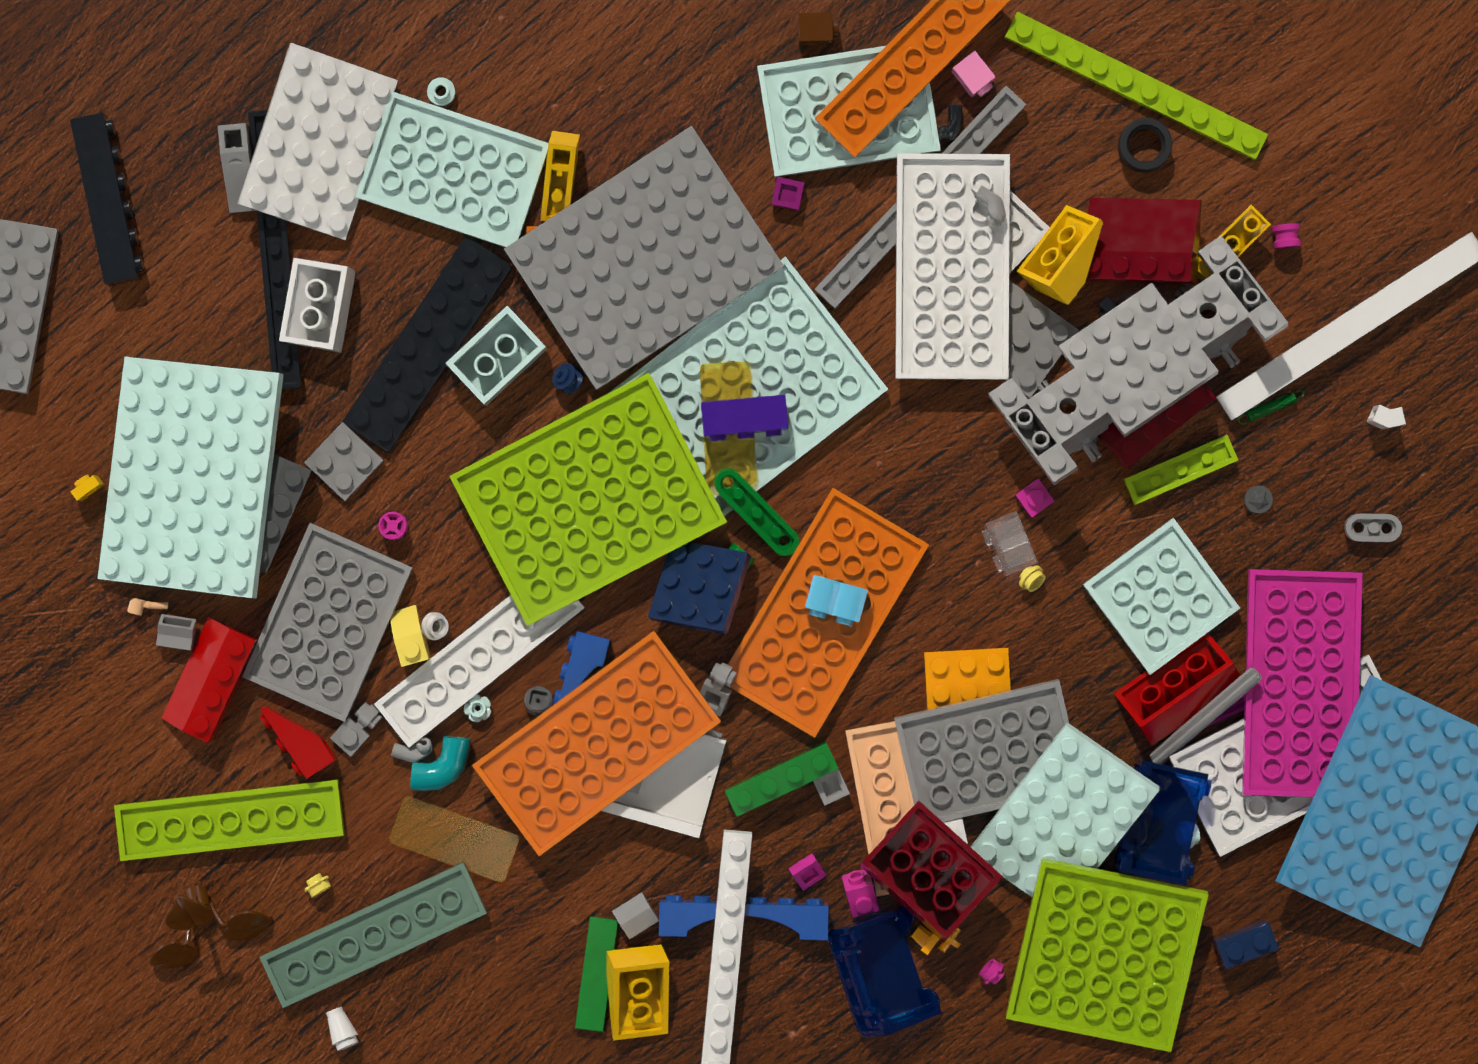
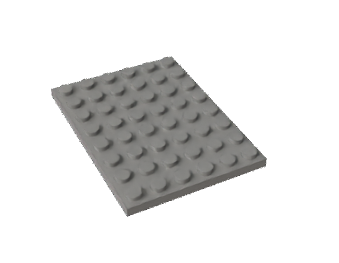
(644, 257)

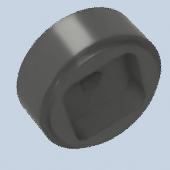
(1258, 499)
(537, 700)

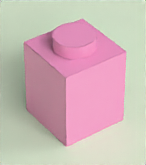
(974, 75)

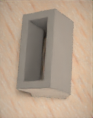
(176, 632)
(635, 915)

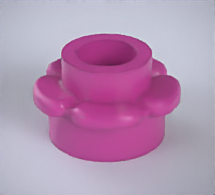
(992, 972)

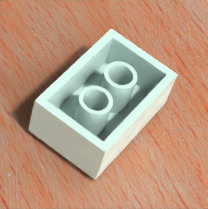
(496, 356)

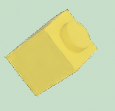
(408, 636)

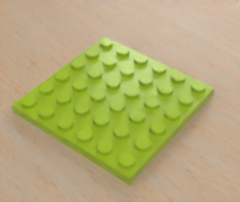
(1106, 954)

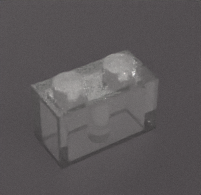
(1009, 543)

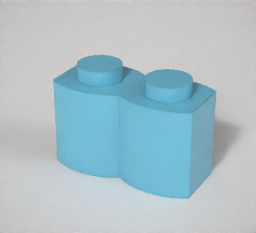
(835, 599)

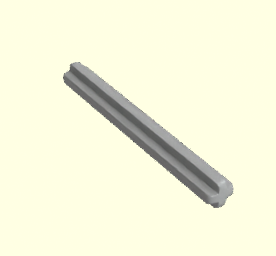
(1206, 715)

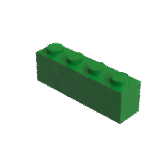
(781, 779)

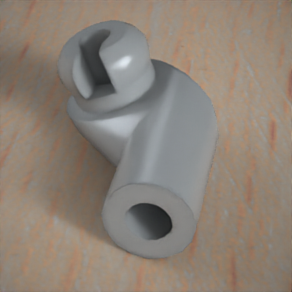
(995, 205)
(415, 753)

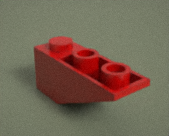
(304, 745)

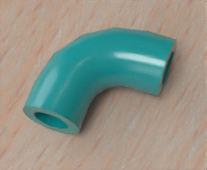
(443, 770)

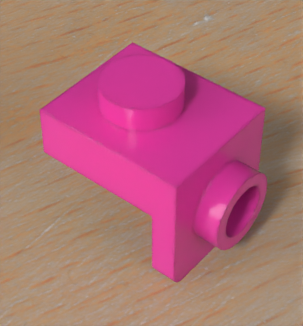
(860, 893)

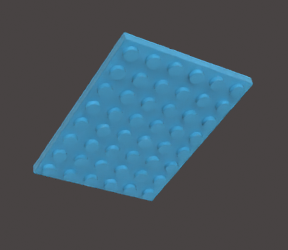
(1389, 813)

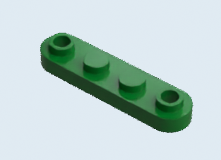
(756, 511)

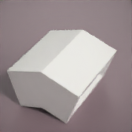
(1386, 418)

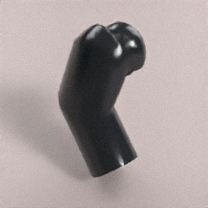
(954, 124)

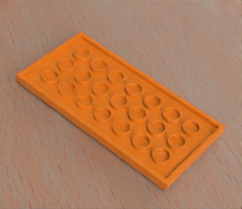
(803, 661)
(596, 743)

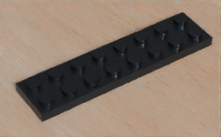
(427, 344)

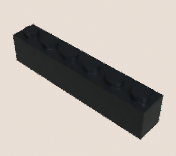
(106, 199)

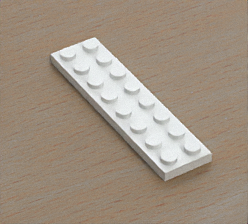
(466, 668)

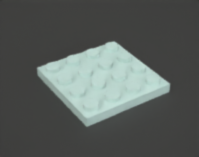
(1161, 596)

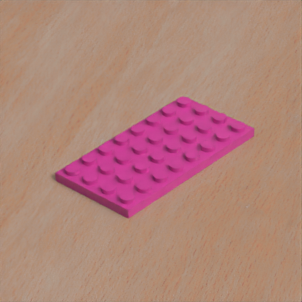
(1307, 650)

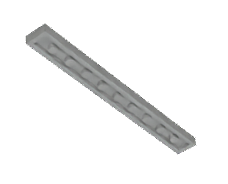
(883, 234)

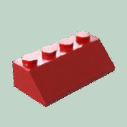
(209, 680)
(1177, 689)

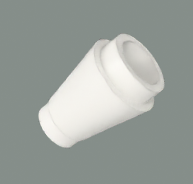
(341, 1029)

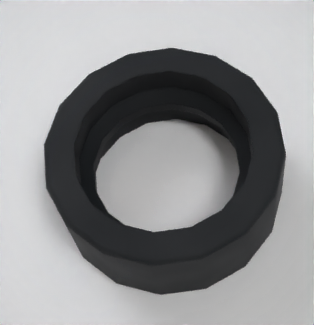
(1165, 138)

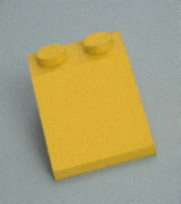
(1063, 255)
(638, 991)

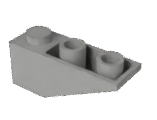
(236, 160)

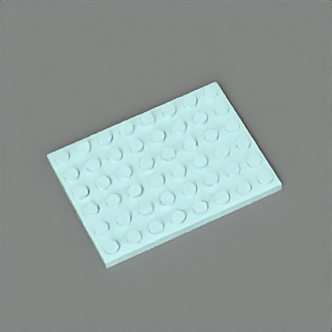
(790, 351)
(190, 477)

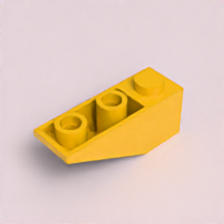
(1239, 235)

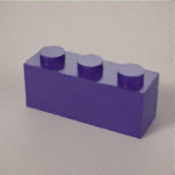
(744, 417)

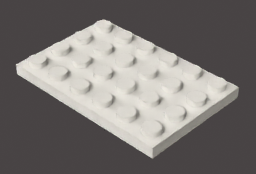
(316, 141)

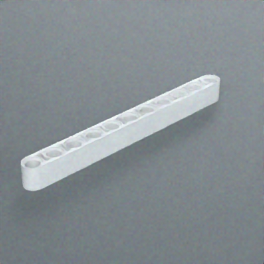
(1350, 326)

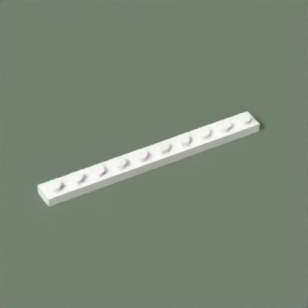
(726, 947)

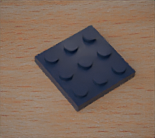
(700, 587)

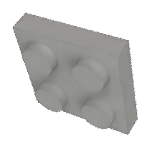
(344, 461)

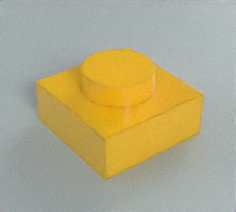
(86, 486)

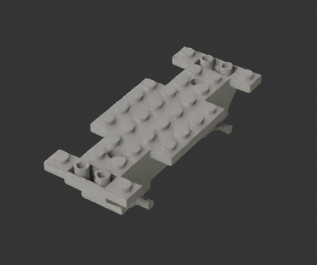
(1139, 362)

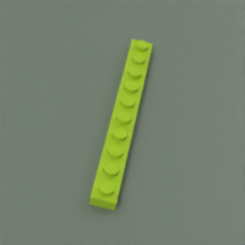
(1136, 86)

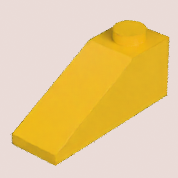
(559, 173)

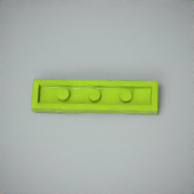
(1180, 469)

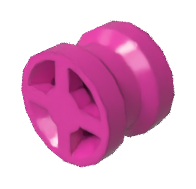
(1286, 236)
(386, 525)

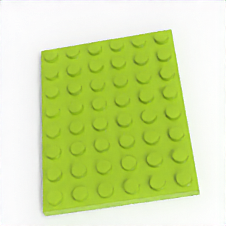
(588, 499)

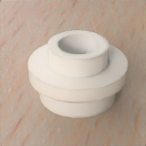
(440, 626)

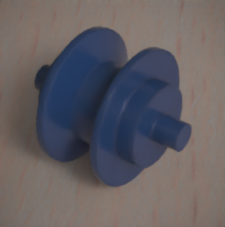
(567, 378)

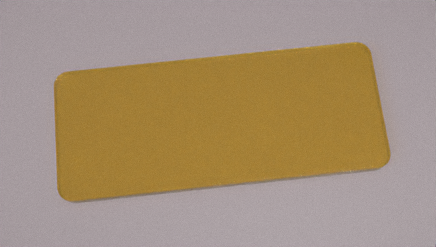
(728, 382)
(454, 838)

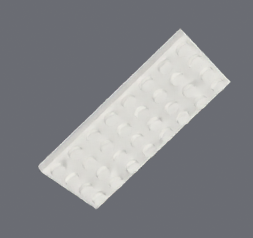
(951, 268)
(1226, 813)

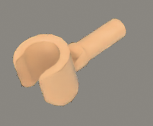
(137, 605)

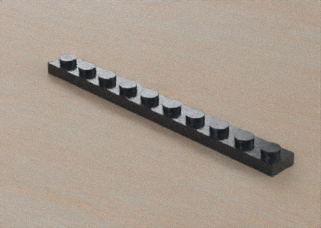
(276, 278)

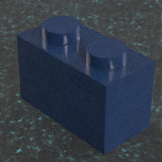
(1245, 944)

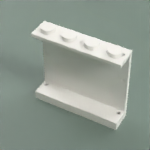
(678, 790)

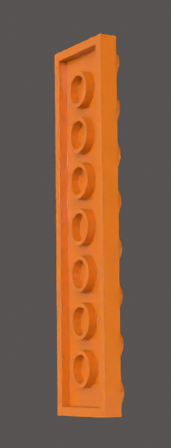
(904, 69)

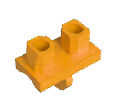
(928, 940)

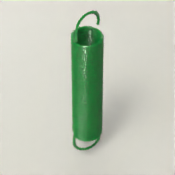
(1271, 406)

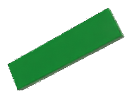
(594, 980)

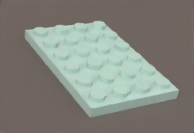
(802, 88)
(452, 170)
(1065, 810)

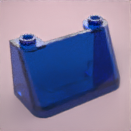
(1163, 833)
(881, 974)

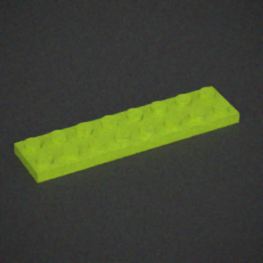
(229, 820)

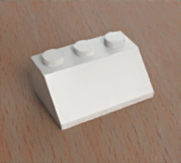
(317, 305)

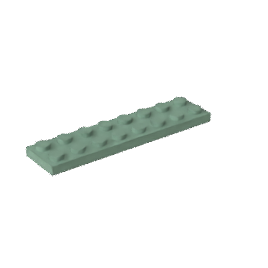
(373, 934)

